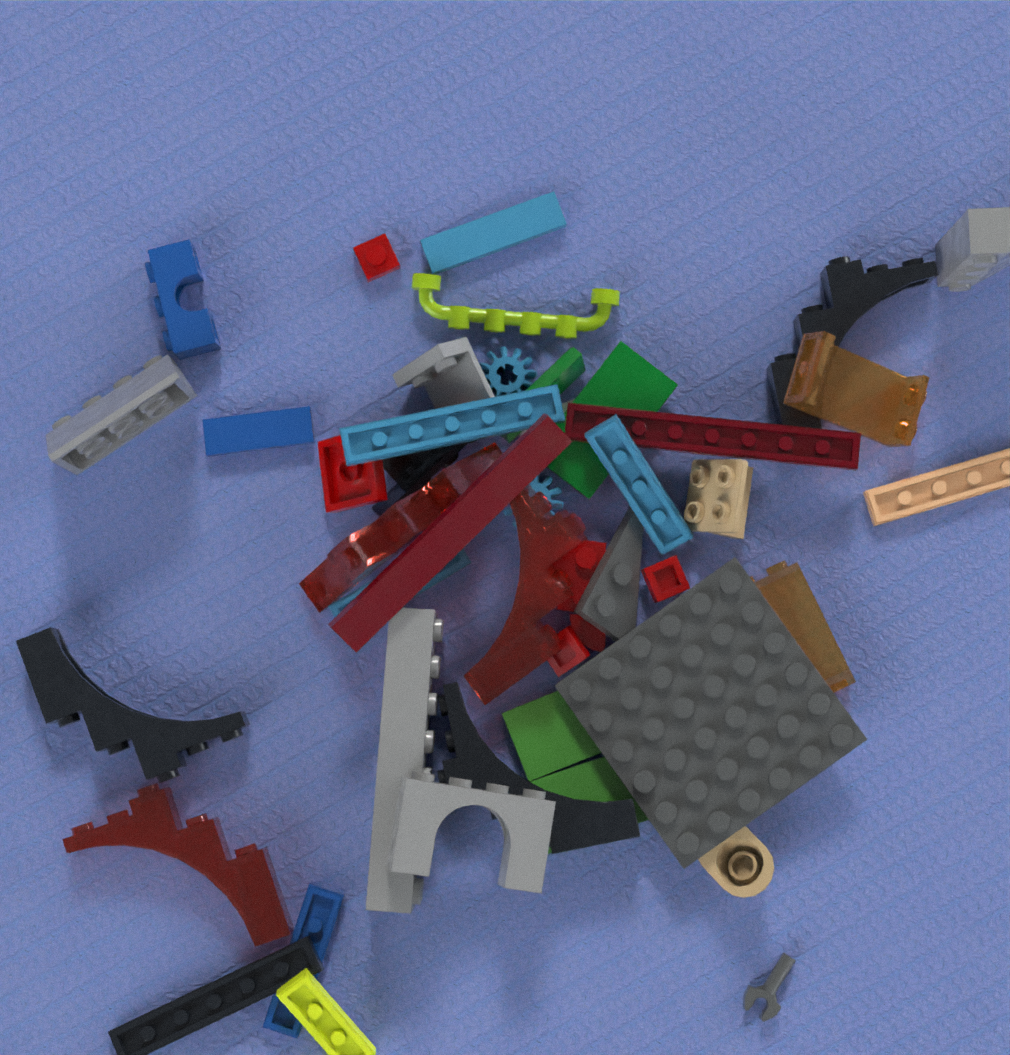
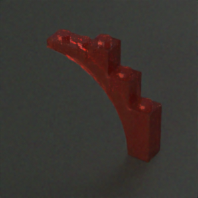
(393, 531)
(540, 590)
(156, 825)

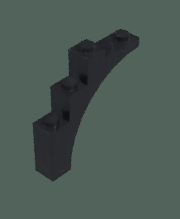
(847, 296)
(67, 691)
(575, 821)

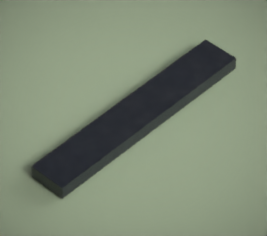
(215, 1000)

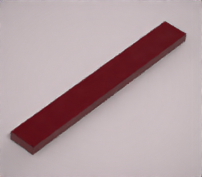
(723, 436)
(450, 533)

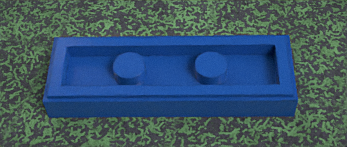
(258, 431)

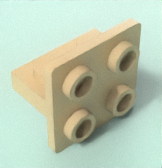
(718, 496)

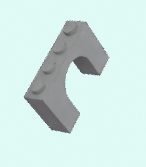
(426, 803)

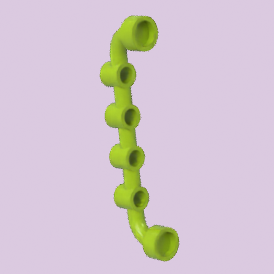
(497, 319)

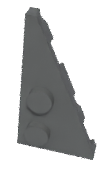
(613, 590)

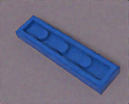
(315, 919)

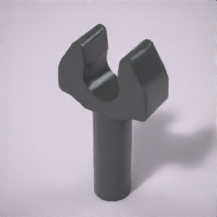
(769, 989)

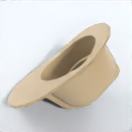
(740, 864)

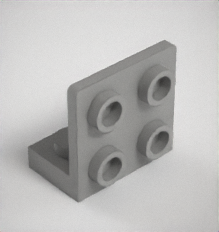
(448, 374)

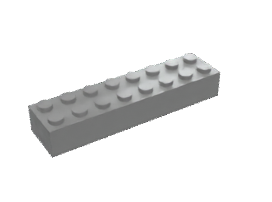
(402, 745)

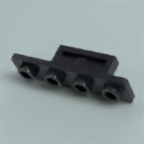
(415, 471)

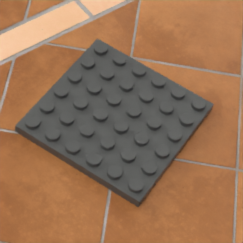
(710, 712)

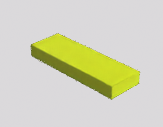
(323, 1017)

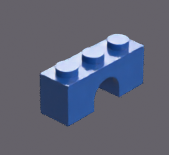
(173, 270)

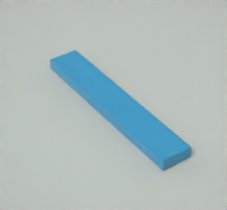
(450, 425)

